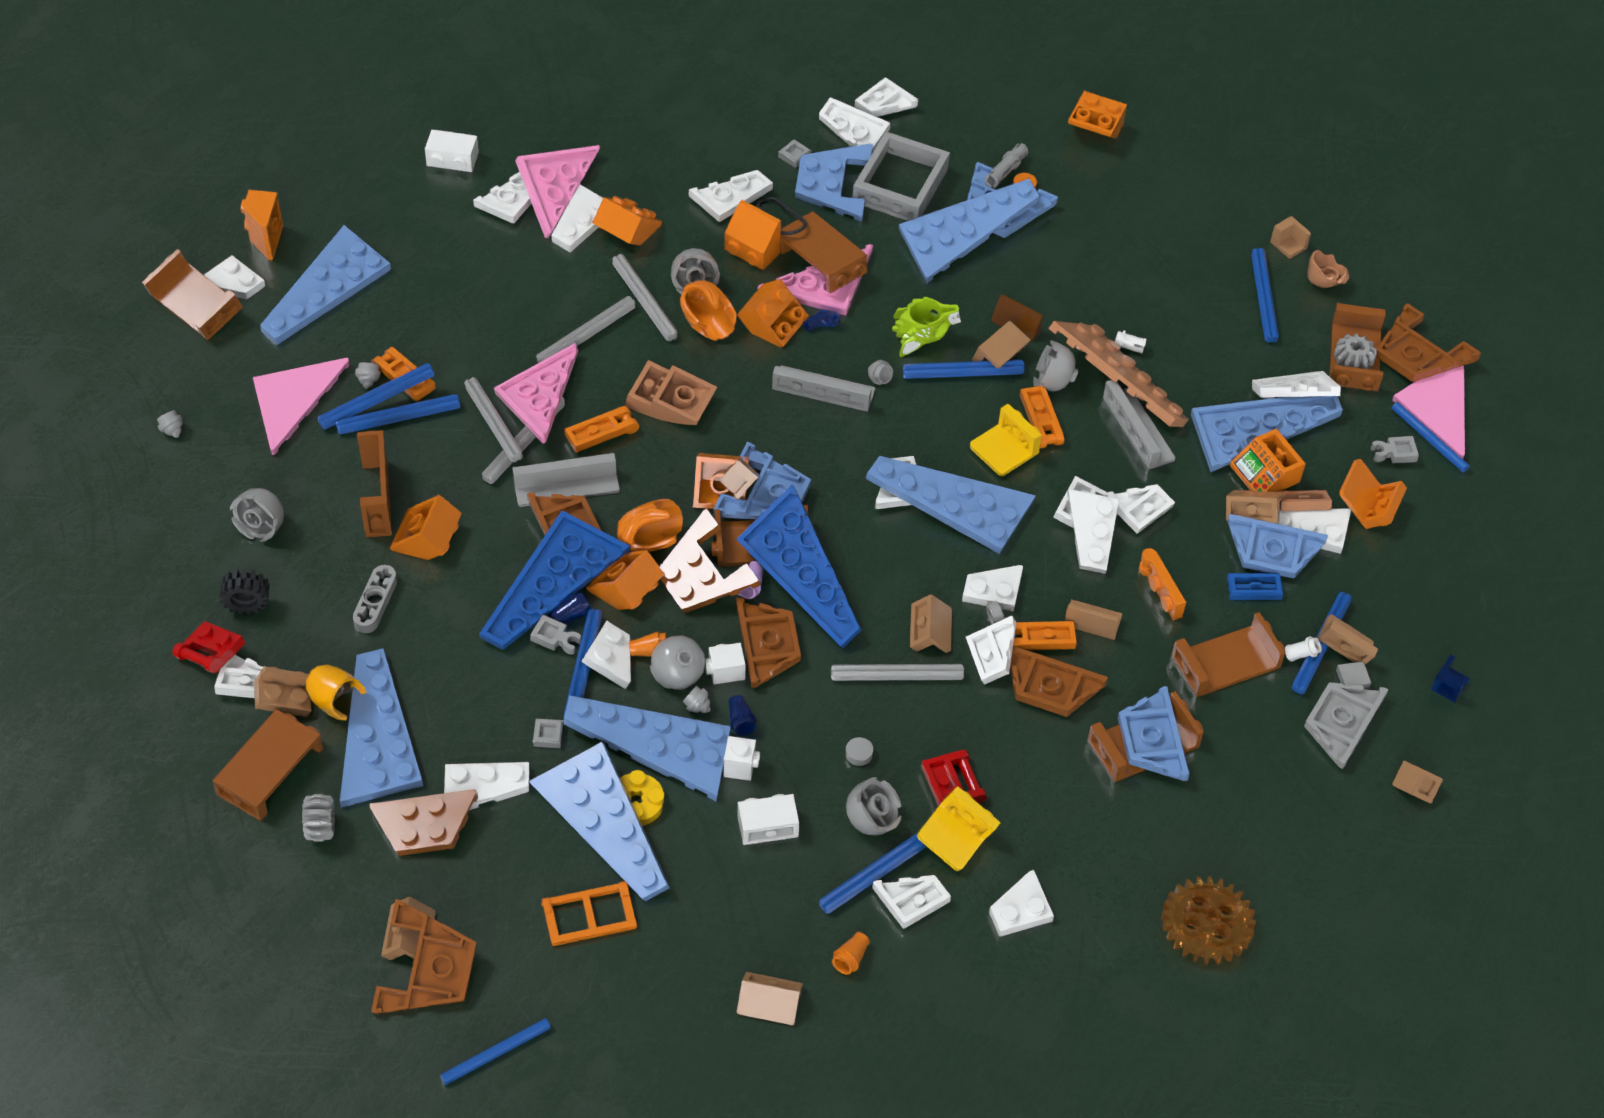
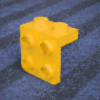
(1008, 443)
(957, 828)

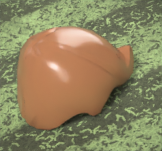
(1325, 272)

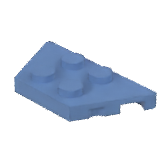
(1274, 546)
(1153, 736)

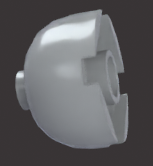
(694, 266)
(1056, 367)
(257, 513)
(677, 662)
(873, 807)

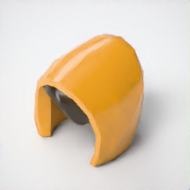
(327, 684)

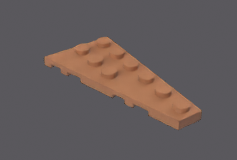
(1112, 362)

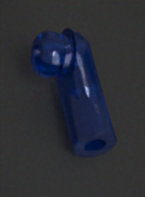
(822, 318)

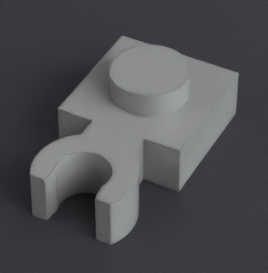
(1397, 448)
(553, 633)

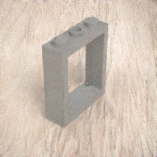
(892, 202)

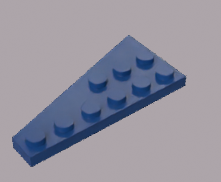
(793, 555)
(560, 565)

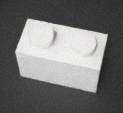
(451, 150)
(768, 819)

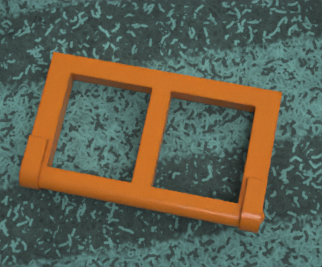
(593, 931)

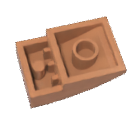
(670, 394)

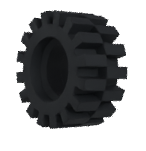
(244, 591)

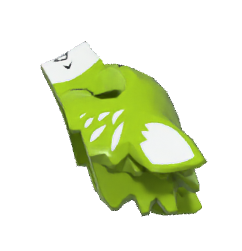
(920, 326)

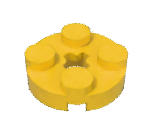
(651, 795)

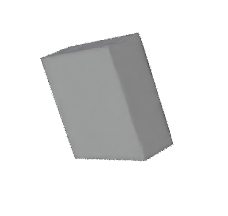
(792, 153)
(1353, 674)
(548, 733)

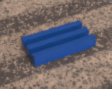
(1255, 589)

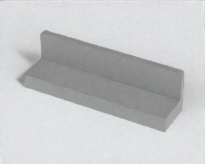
(822, 388)
(1137, 426)
(569, 477)

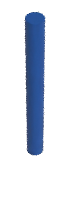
(1429, 436)
(495, 1051)

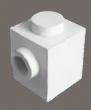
(725, 663)
(740, 758)

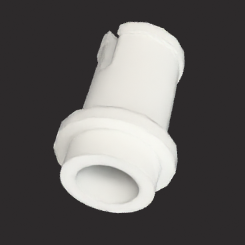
(1130, 342)
(1299, 650)

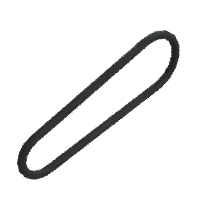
(788, 209)

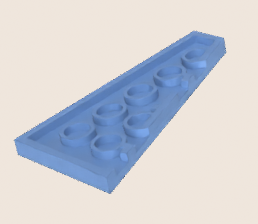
(1231, 427)
(664, 742)
(378, 743)

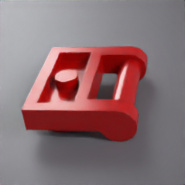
(213, 640)
(943, 778)

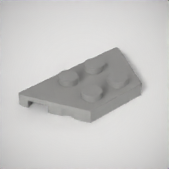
(1343, 718)

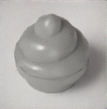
(880, 372)
(367, 374)
(170, 423)
(697, 701)

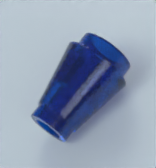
(571, 609)
(741, 717)

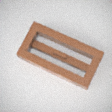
(1305, 500)

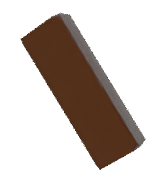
(1021, 316)

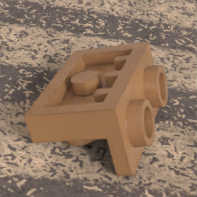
(282, 691)

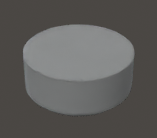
(994, 612)
(859, 751)

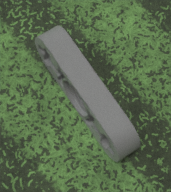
(376, 609)

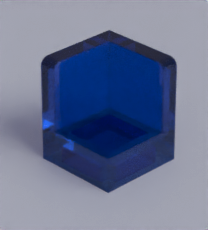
(1449, 682)

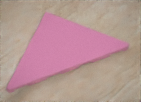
(553, 179)
(811, 289)
(538, 391)
(292, 395)
(1439, 406)

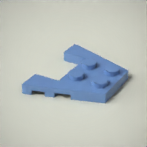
(822, 179)
(979, 188)
(769, 486)

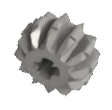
(1355, 352)
(318, 817)

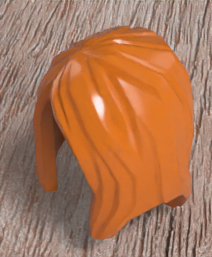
(708, 310)
(651, 525)

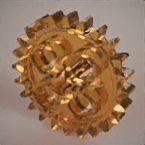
(1214, 900)

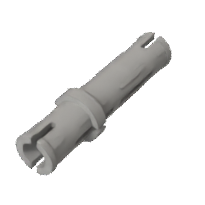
(1010, 161)

